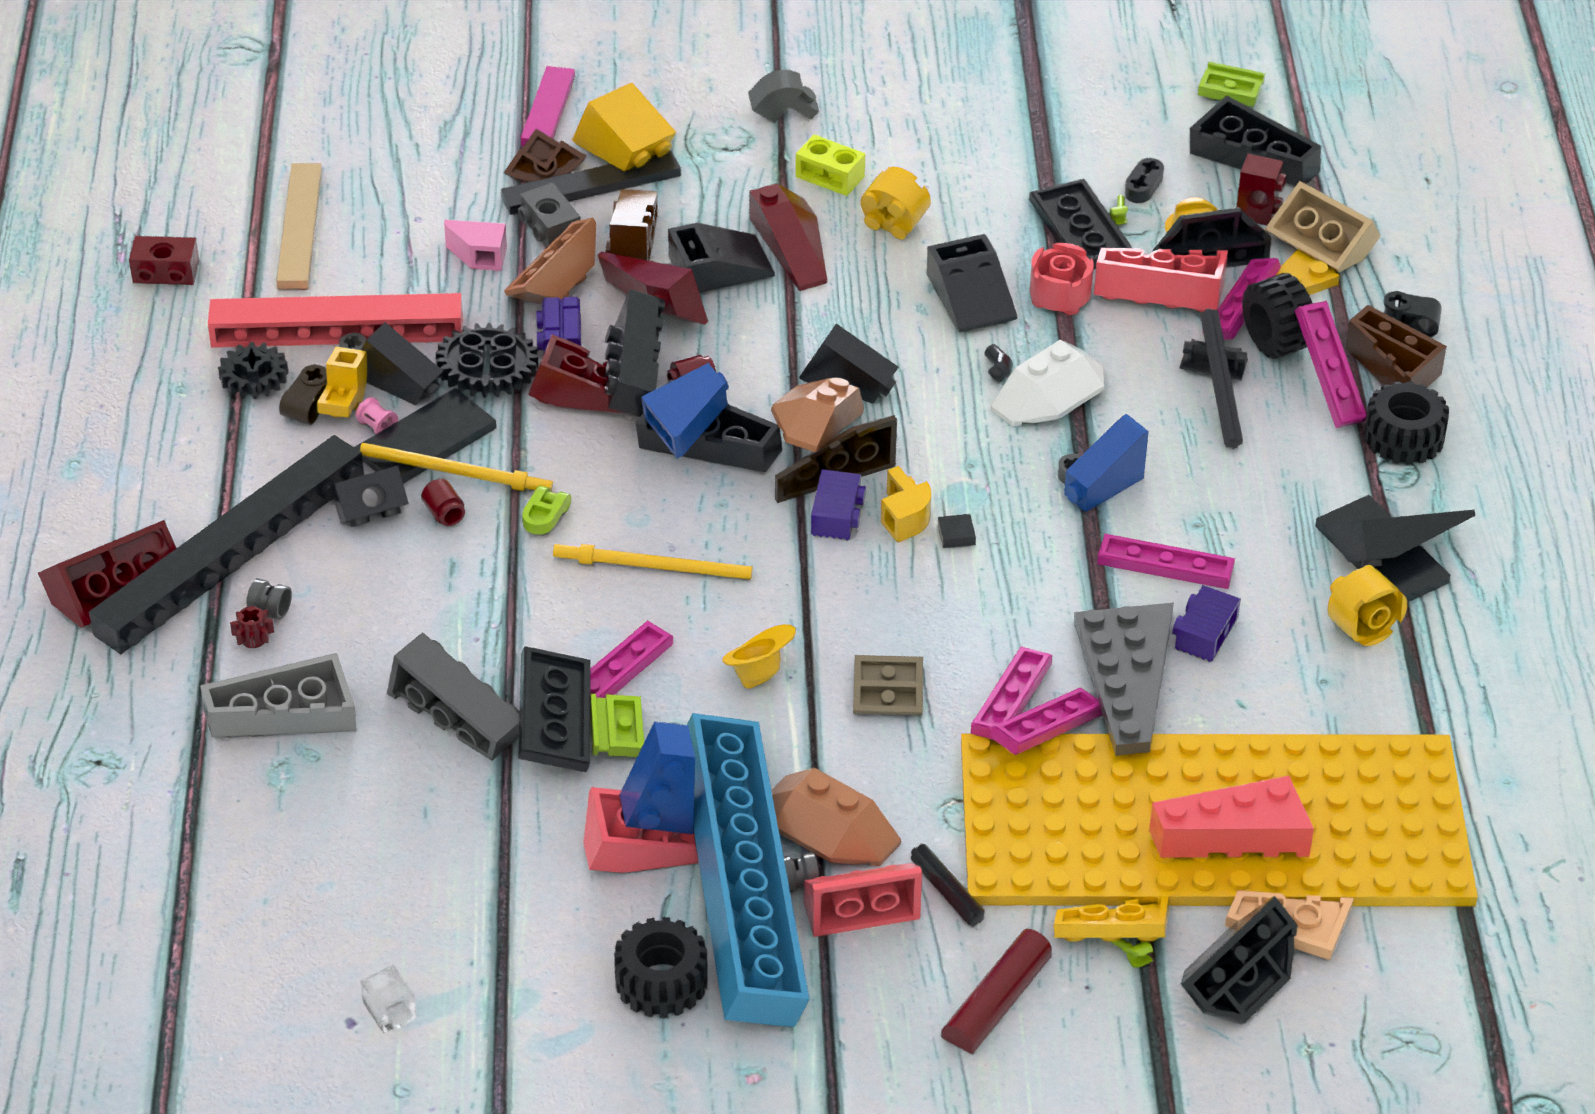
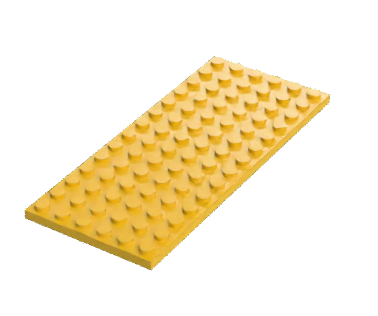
(1075, 820)

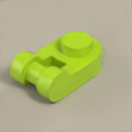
(544, 510)

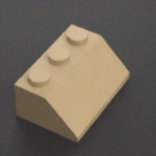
(1323, 228)

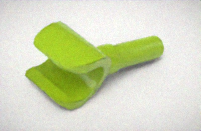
(1119, 213)
(1137, 953)

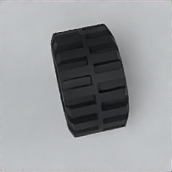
(1271, 314)
(1406, 422)
(659, 944)

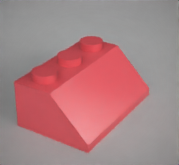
(863, 899)

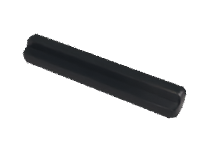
(947, 885)

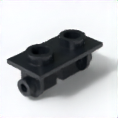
(1196, 359)

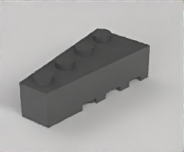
(453, 697)

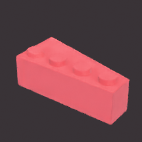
(1161, 277)
(1232, 821)

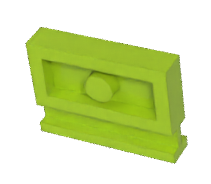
(1232, 81)
(616, 725)

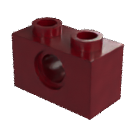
(1260, 187)
(164, 260)

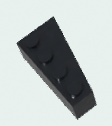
(1236, 130)
(633, 352)
(731, 439)

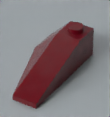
(570, 378)

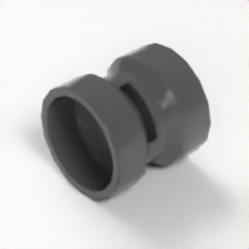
(272, 598)
(800, 870)

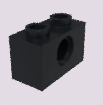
(387, 486)

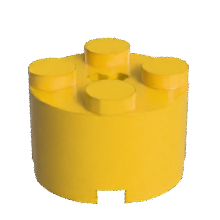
(895, 202)
(1366, 605)

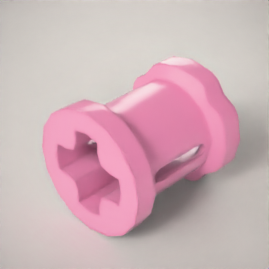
(376, 415)

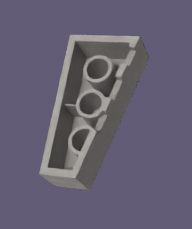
(281, 700)

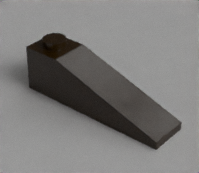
(857, 451)

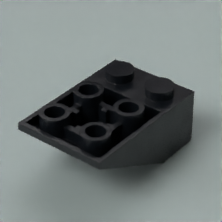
(718, 255)
(970, 282)

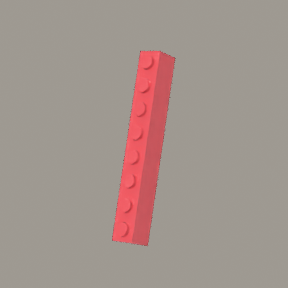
(328, 318)

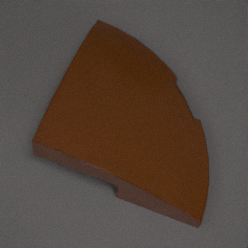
(543, 158)

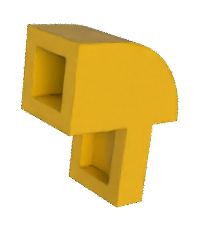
(345, 382)
(907, 507)

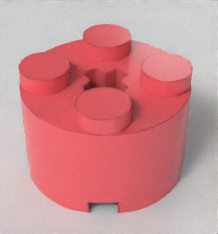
(1061, 278)

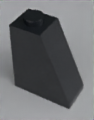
(854, 361)
(400, 367)

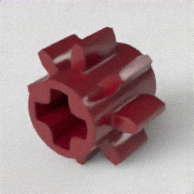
(252, 627)

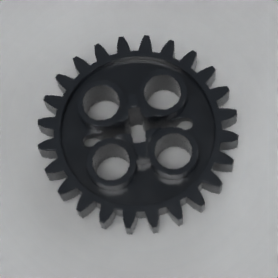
(463, 356)

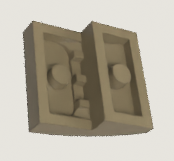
(888, 685)

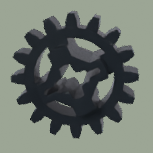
(253, 370)

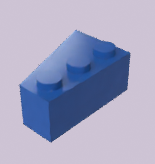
(662, 782)

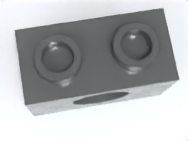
(546, 213)

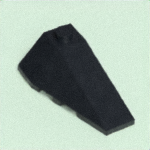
(1392, 536)

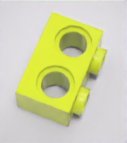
(830, 165)

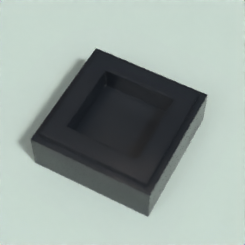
(956, 530)

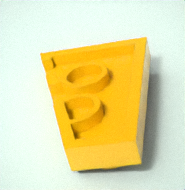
(1126, 921)

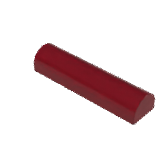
(998, 991)

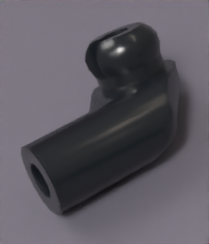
(1002, 362)

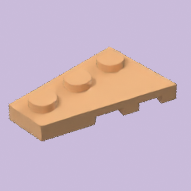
(1317, 920)

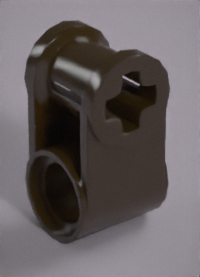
(301, 398)

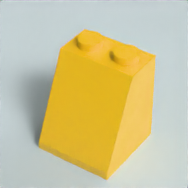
(624, 128)

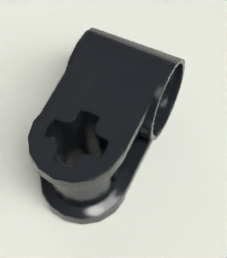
(1415, 311)

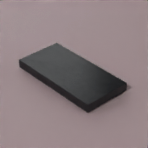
(1078, 217)
(432, 431)
(1411, 572)
(554, 709)

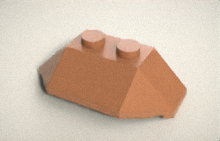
(559, 265)
(817, 412)
(832, 819)

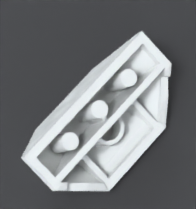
(1049, 385)

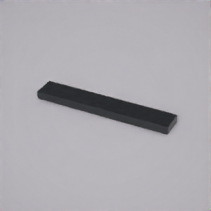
(597, 180)

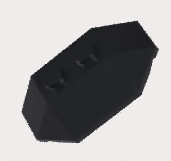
(1218, 230)
(1244, 964)

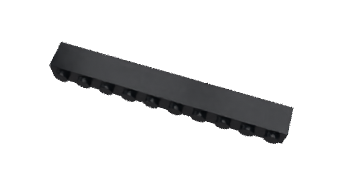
(224, 545)

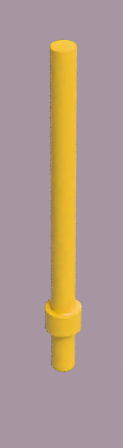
(518, 480)
(588, 554)

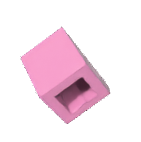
(477, 243)

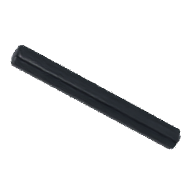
(1221, 378)

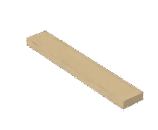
(299, 226)

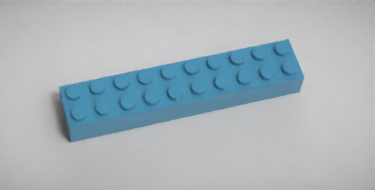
(745, 875)

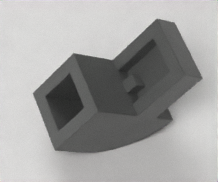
(778, 92)

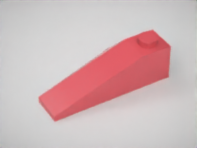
(625, 849)

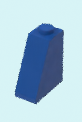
(686, 407)
(1108, 465)

